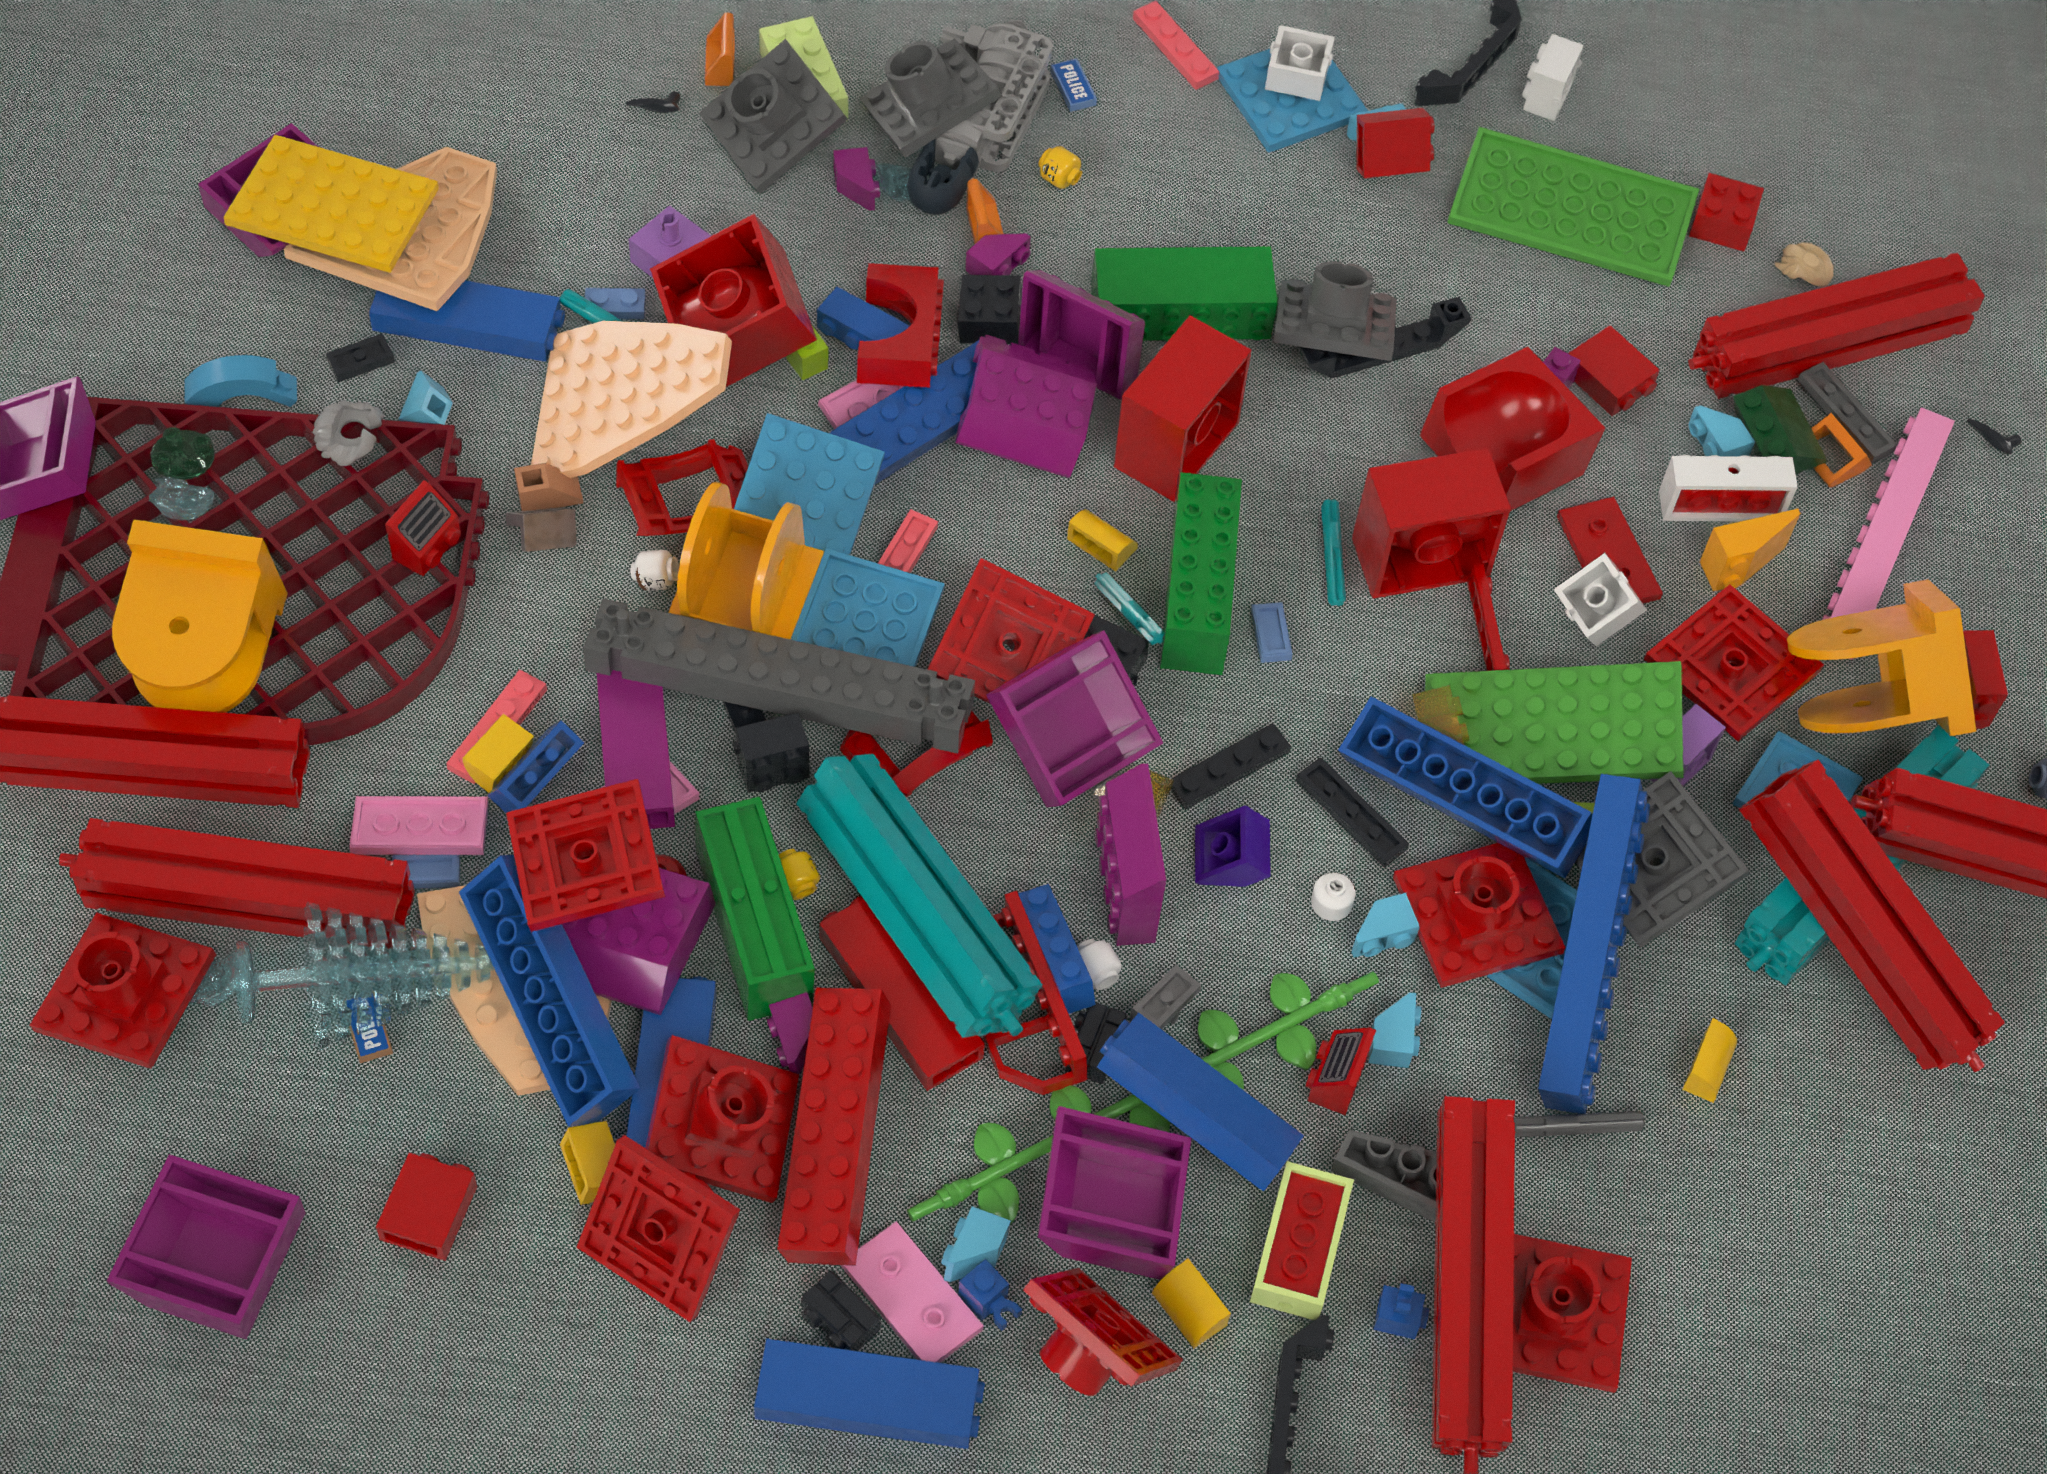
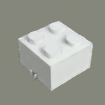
(1299, 62)
(1552, 76)
(1600, 599)

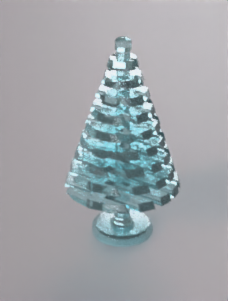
(359, 973)

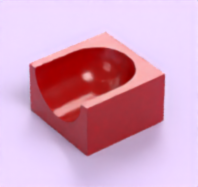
(739, 288)
(1181, 407)
(1524, 418)
(1429, 522)

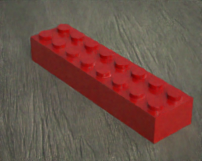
(834, 1127)

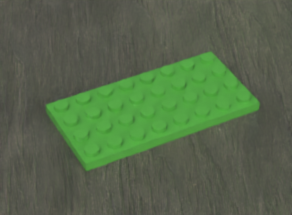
(1574, 206)
(1574, 719)

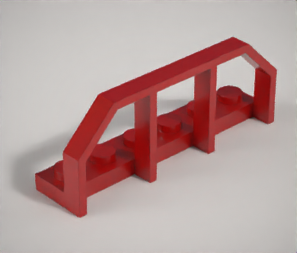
(1048, 998)

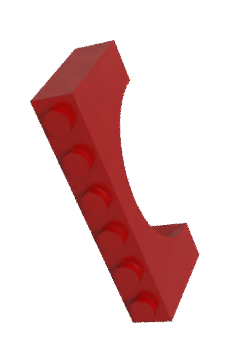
(912, 354)

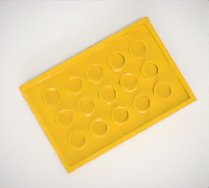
(331, 203)

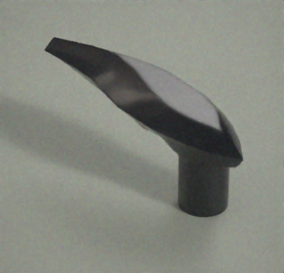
(658, 105)
(1994, 438)

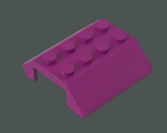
(1027, 406)

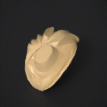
(1807, 263)

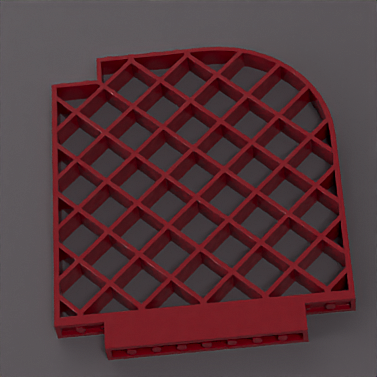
(46, 549)

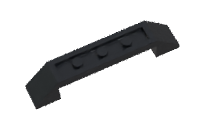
(1442, 89)
(1444, 322)
(1306, 1344)

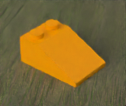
(1745, 547)

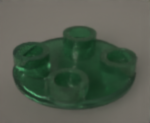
(182, 454)

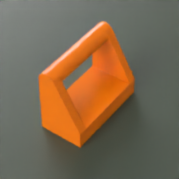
(720, 52)
(982, 211)
(1860, 460)

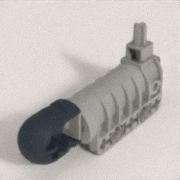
(1010, 61)

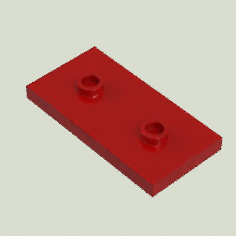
(1602, 529)

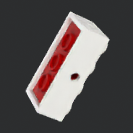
(1726, 487)

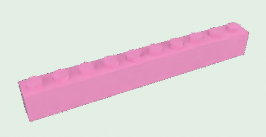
(1893, 514)

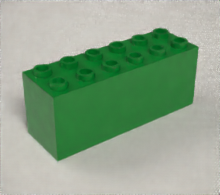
(1164, 286)
(1201, 574)
(753, 905)

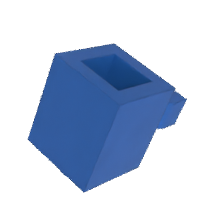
(987, 1293)
(1401, 1311)

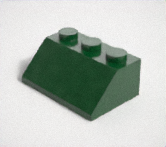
(1778, 426)

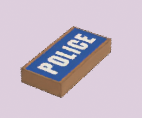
(372, 1043)

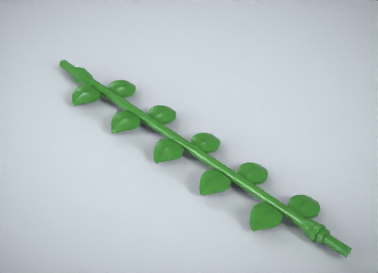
(1215, 1030)

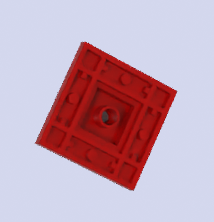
(1008, 611)
(1735, 662)
(584, 855)
(1479, 913)
(123, 990)
(722, 1118)
(658, 1228)
(1569, 1312)
(1095, 1335)

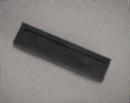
(1229, 766)
(1352, 812)

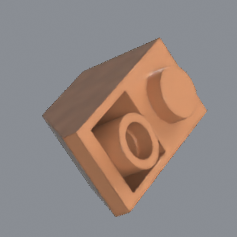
(545, 487)

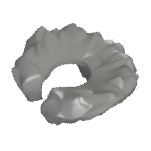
(329, 426)

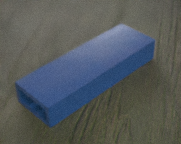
(478, 319)
(686, 1015)
(1199, 1100)
(868, 1394)

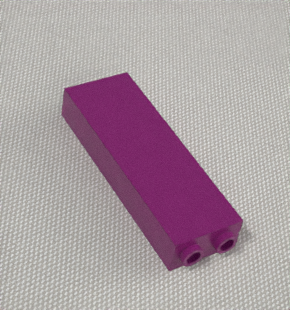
(636, 742)

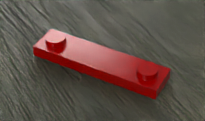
(1480, 593)

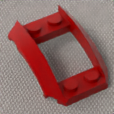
(644, 496)
(925, 766)

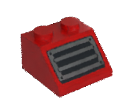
(422, 530)
(1340, 1068)

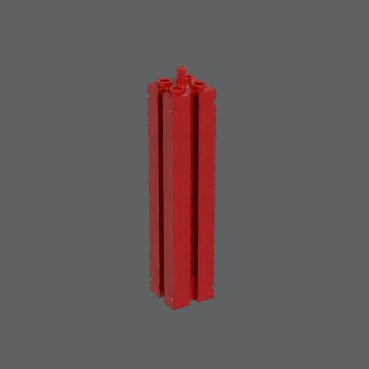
(1837, 325)
(152, 751)
(1958, 830)
(232, 879)
(1873, 918)
(1474, 1279)

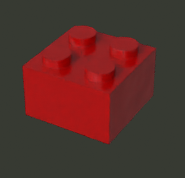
(1726, 212)

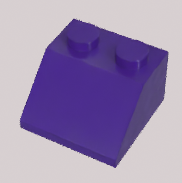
(1233, 849)

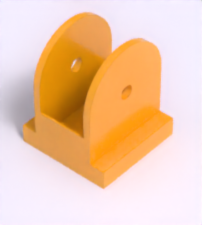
(744, 567)
(196, 615)
(1918, 661)

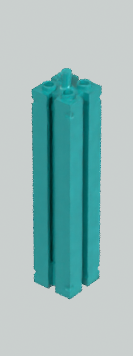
(919, 896)
(1783, 927)

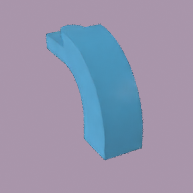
(238, 376)

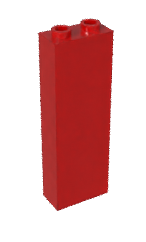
(916, 1020)

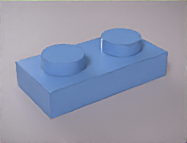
(621, 302)

